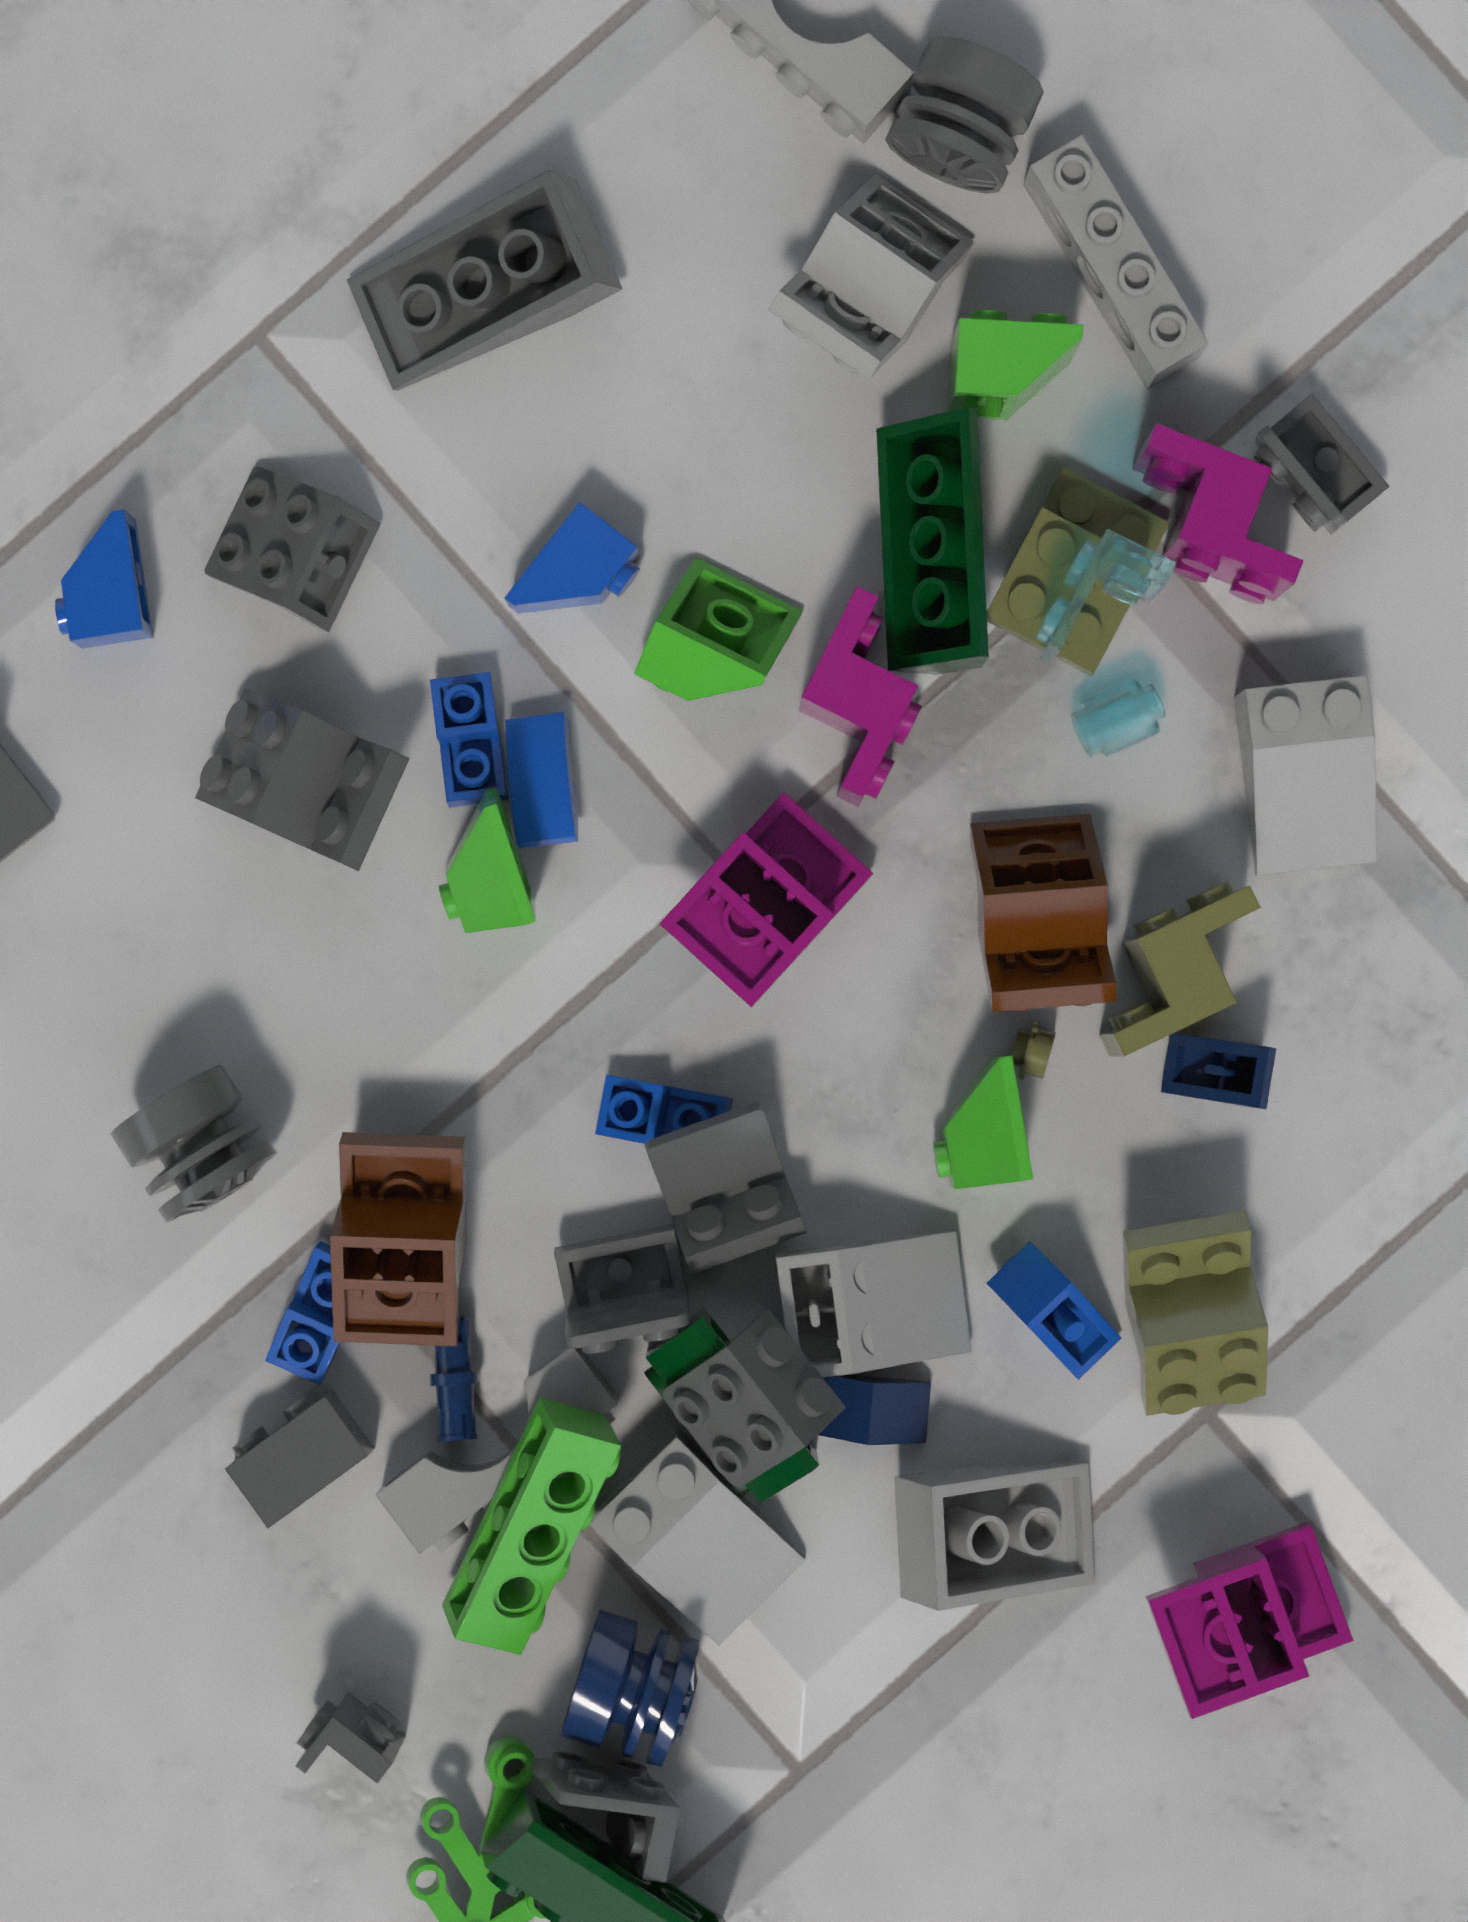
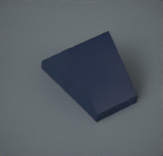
(1218, 1070)
(880, 1410)

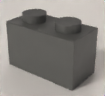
(299, 1457)

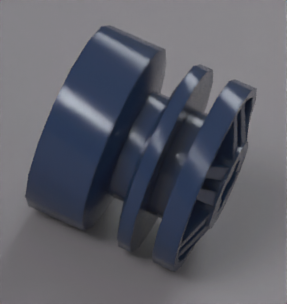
(631, 1688)

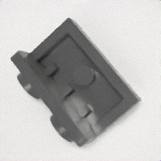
(357, 1732)

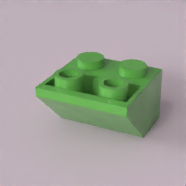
(1007, 362)

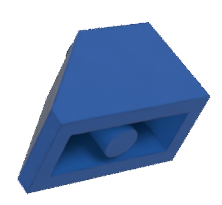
(576, 566)
(106, 588)
(1054, 1309)

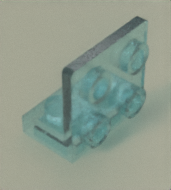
(1128, 574)

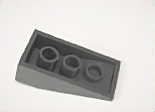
(485, 280)

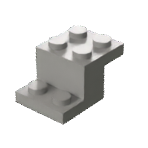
(870, 277)

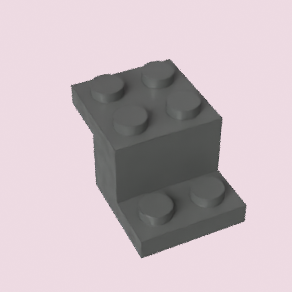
(301, 778)

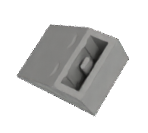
(875, 1302)

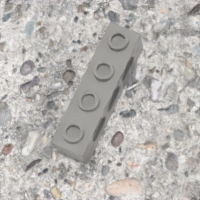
(1115, 262)

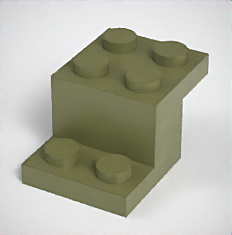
(1069, 516)
(1177, 969)
(1195, 1313)

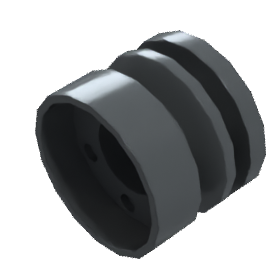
(964, 114)
(194, 1143)

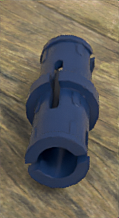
(455, 1388)

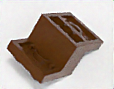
(1042, 912)
(399, 1239)

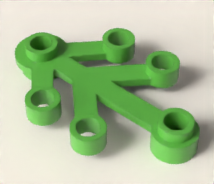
(464, 1855)

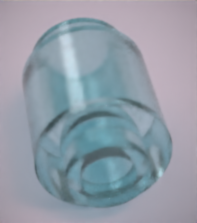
(1118, 718)

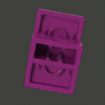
(1215, 515)
(861, 697)
(766, 899)
(1249, 1620)

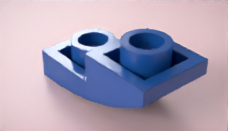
(468, 737)
(541, 780)
(647, 1110)
(305, 1334)

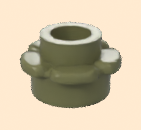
(1033, 1050)

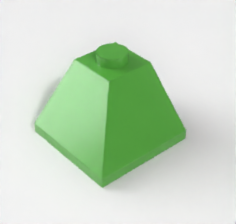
(715, 635)
(487, 874)
(985, 1132)

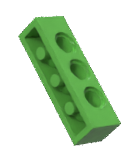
(554, 1441)

